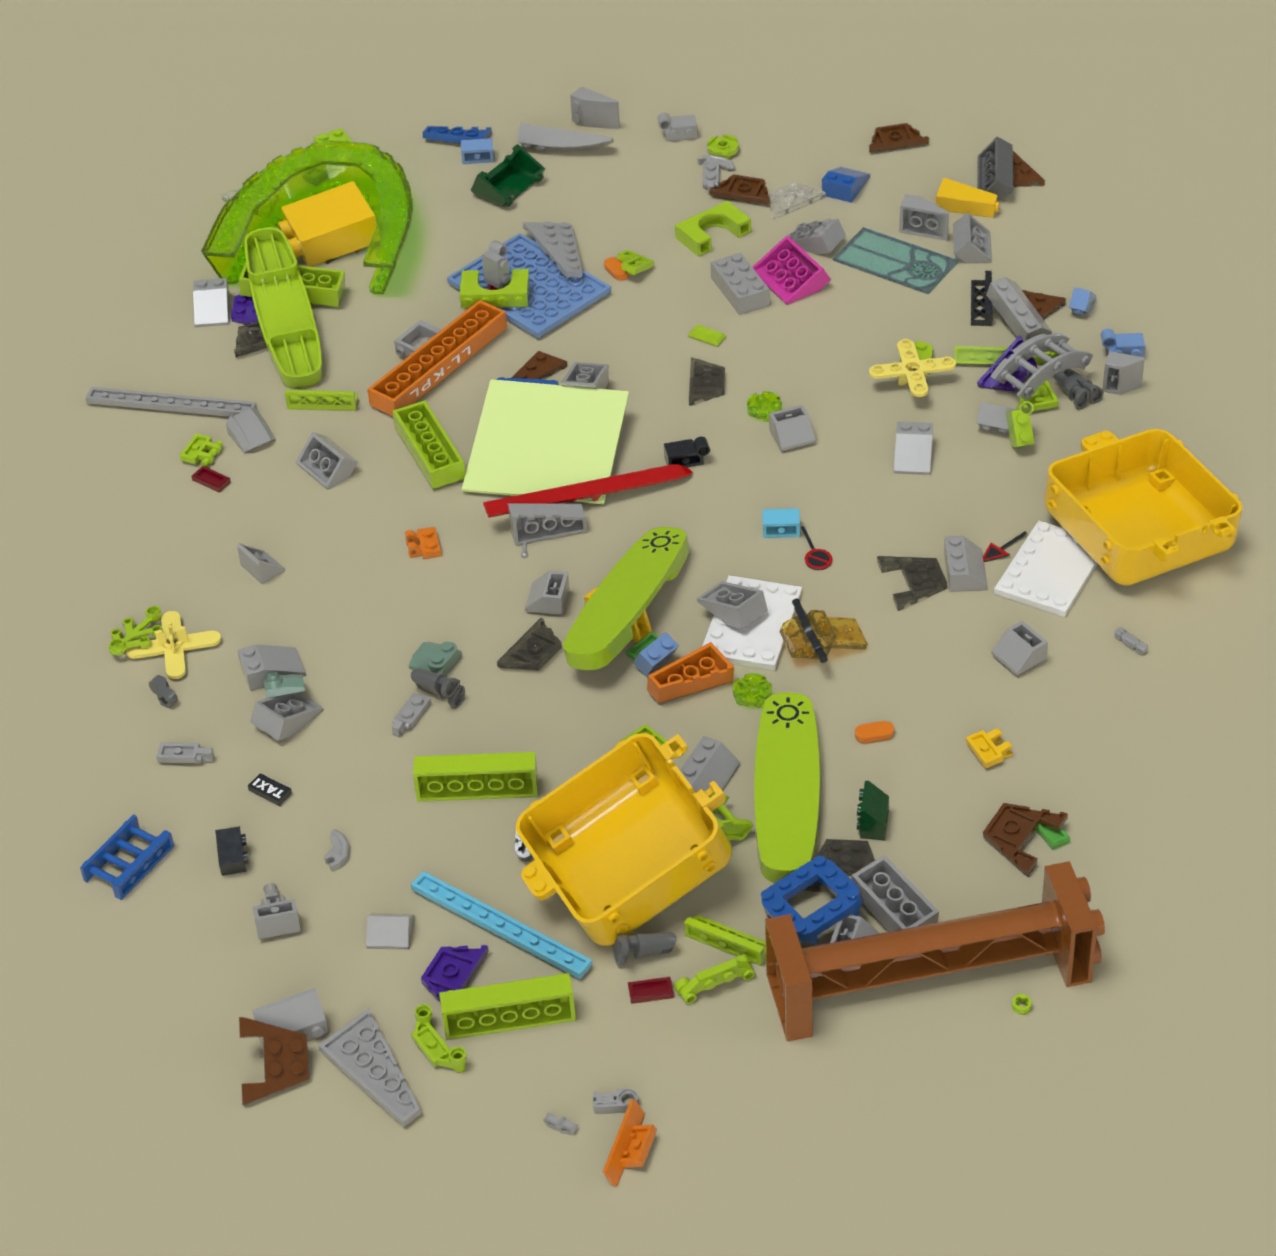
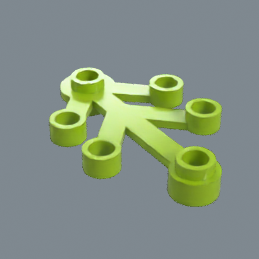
(119, 645)

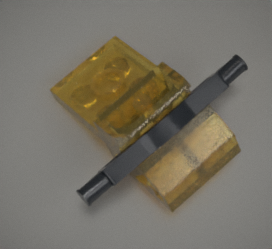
(815, 634)

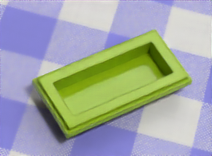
(707, 335)

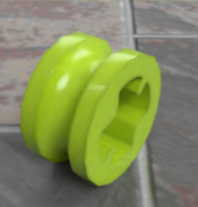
(1022, 998)

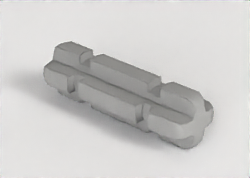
(1131, 640)

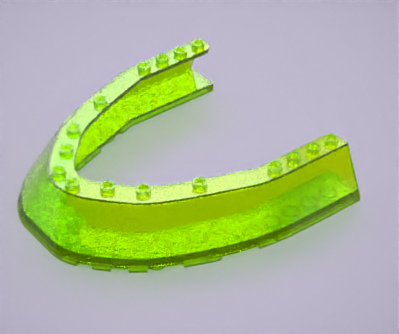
(306, 174)

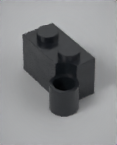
(686, 452)
(231, 850)

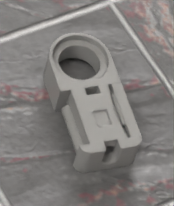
(612, 1102)

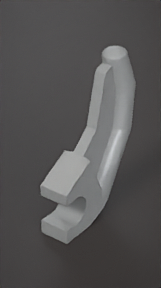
(723, 162)
(339, 852)

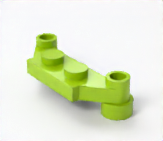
(714, 976)
(433, 1045)

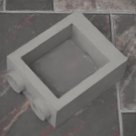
(414, 338)

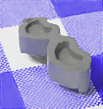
(562, 1125)

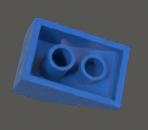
(843, 183)

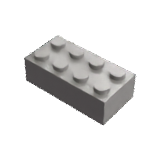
(740, 283)
(893, 896)

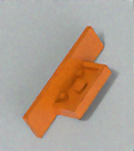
(630, 1145)

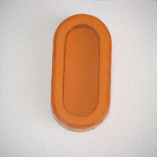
(613, 267)
(874, 732)

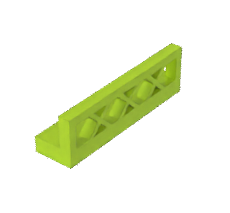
(977, 354)
(321, 400)
(725, 938)

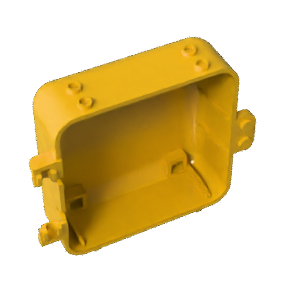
(1141, 504)
(624, 838)

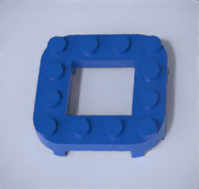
(825, 872)

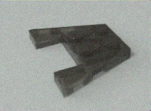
(921, 575)
(847, 855)

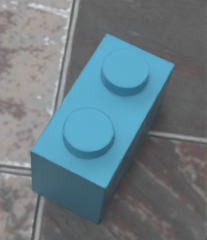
(781, 523)

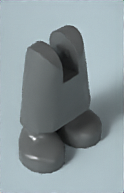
(1078, 388)
(440, 686)
(642, 945)

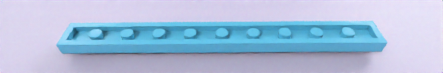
(502, 925)

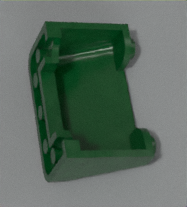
(508, 178)

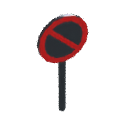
(816, 558)

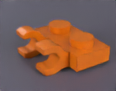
(428, 541)

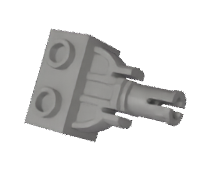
(276, 916)

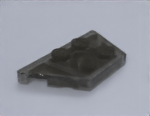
(249, 339)
(706, 381)
(532, 649)

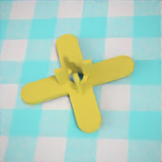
(909, 361)
(174, 652)

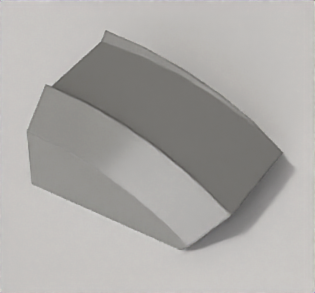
(249, 430)

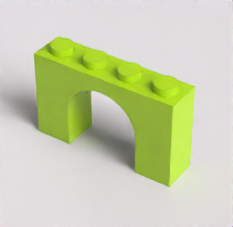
(724, 215)
(513, 295)

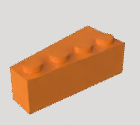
(691, 674)

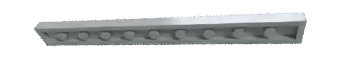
(167, 402)

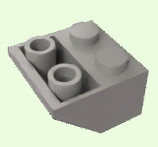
(1122, 373)
(791, 427)
(549, 593)
(1020, 648)
(851, 928)

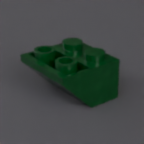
(872, 812)

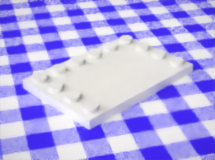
(1047, 570)
(760, 642)

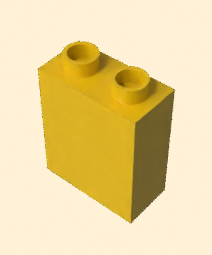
(328, 224)

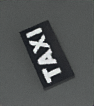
(269, 789)

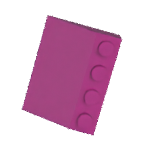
(791, 271)

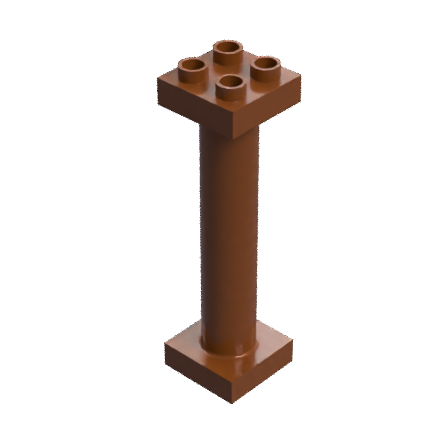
(1055, 926)

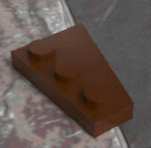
(540, 366)

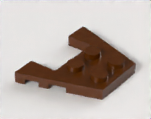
(1013, 827)
(283, 1058)

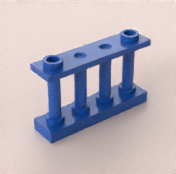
(134, 871)

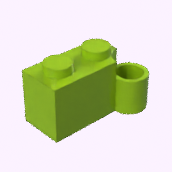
(1020, 425)

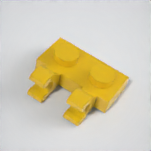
(984, 747)

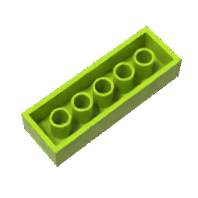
(321, 284)
(429, 444)
(475, 776)
(507, 1006)

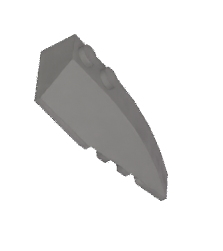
(560, 139)

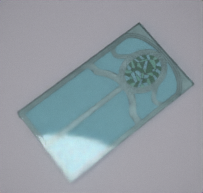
(895, 260)

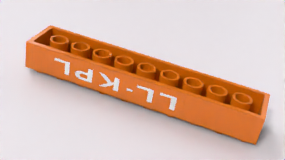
(437, 357)

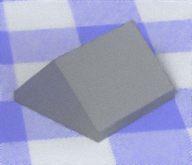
(258, 563)
(389, 931)

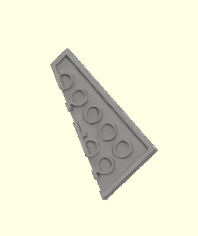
(559, 243)
(368, 1062)

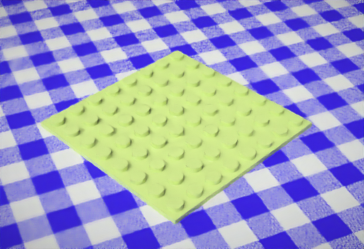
(544, 438)

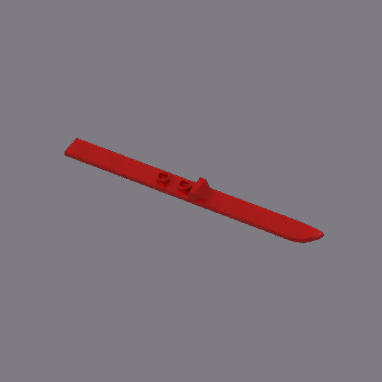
(589, 489)

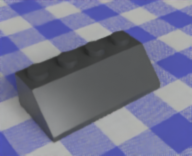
(996, 168)

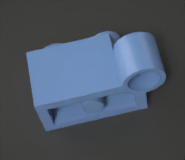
(1123, 343)

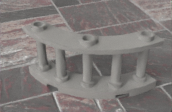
(1037, 345)

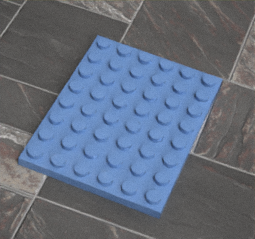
(551, 294)

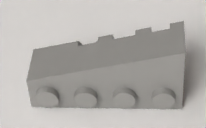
(545, 521)

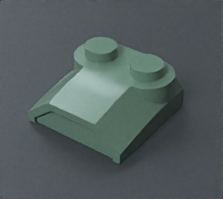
(436, 657)
(279, 684)

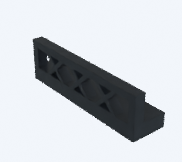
(984, 302)

